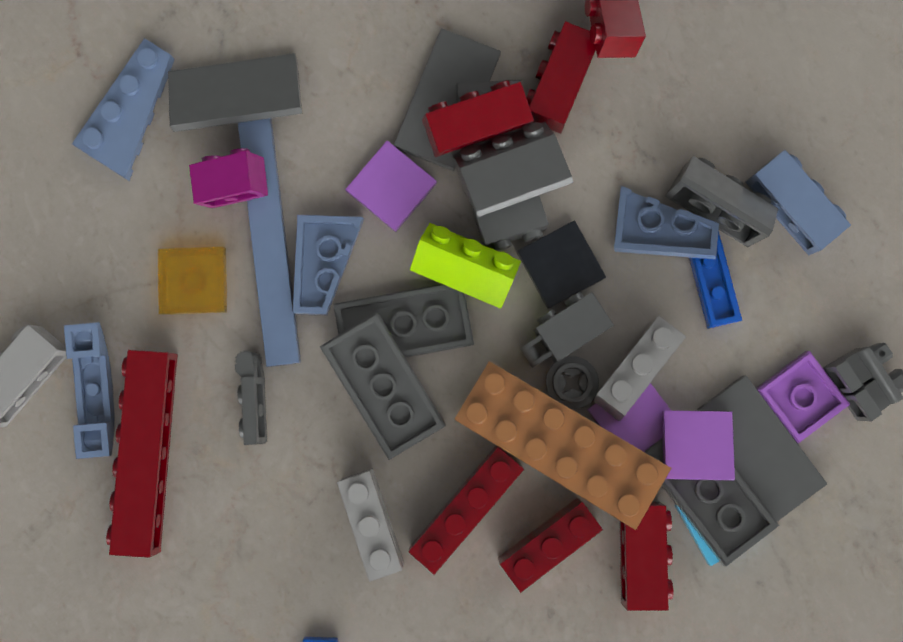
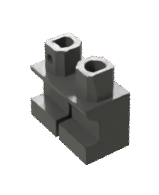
(865, 380)

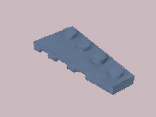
(122, 116)

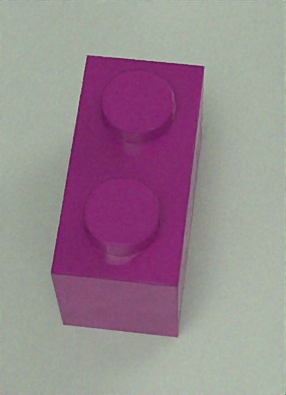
(228, 178)

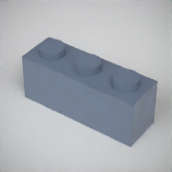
(800, 203)

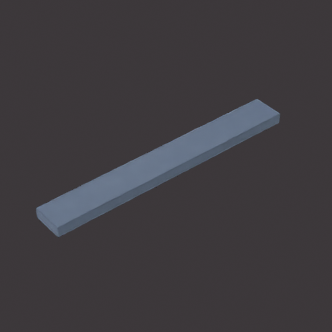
(271, 252)

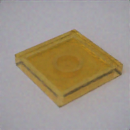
(192, 280)

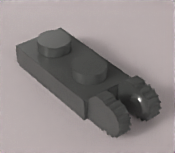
(252, 398)

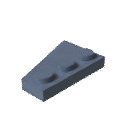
(657, 229)
(321, 259)

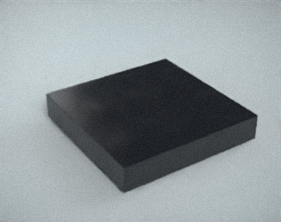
(561, 264)

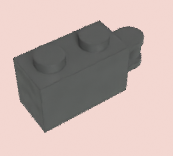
(568, 330)

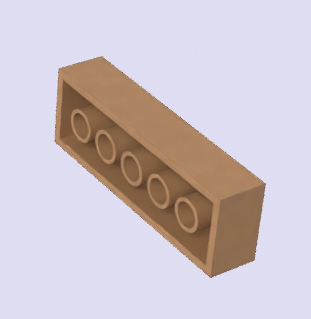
(563, 445)

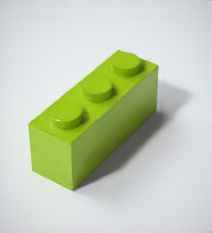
(465, 265)

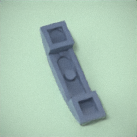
(92, 389)

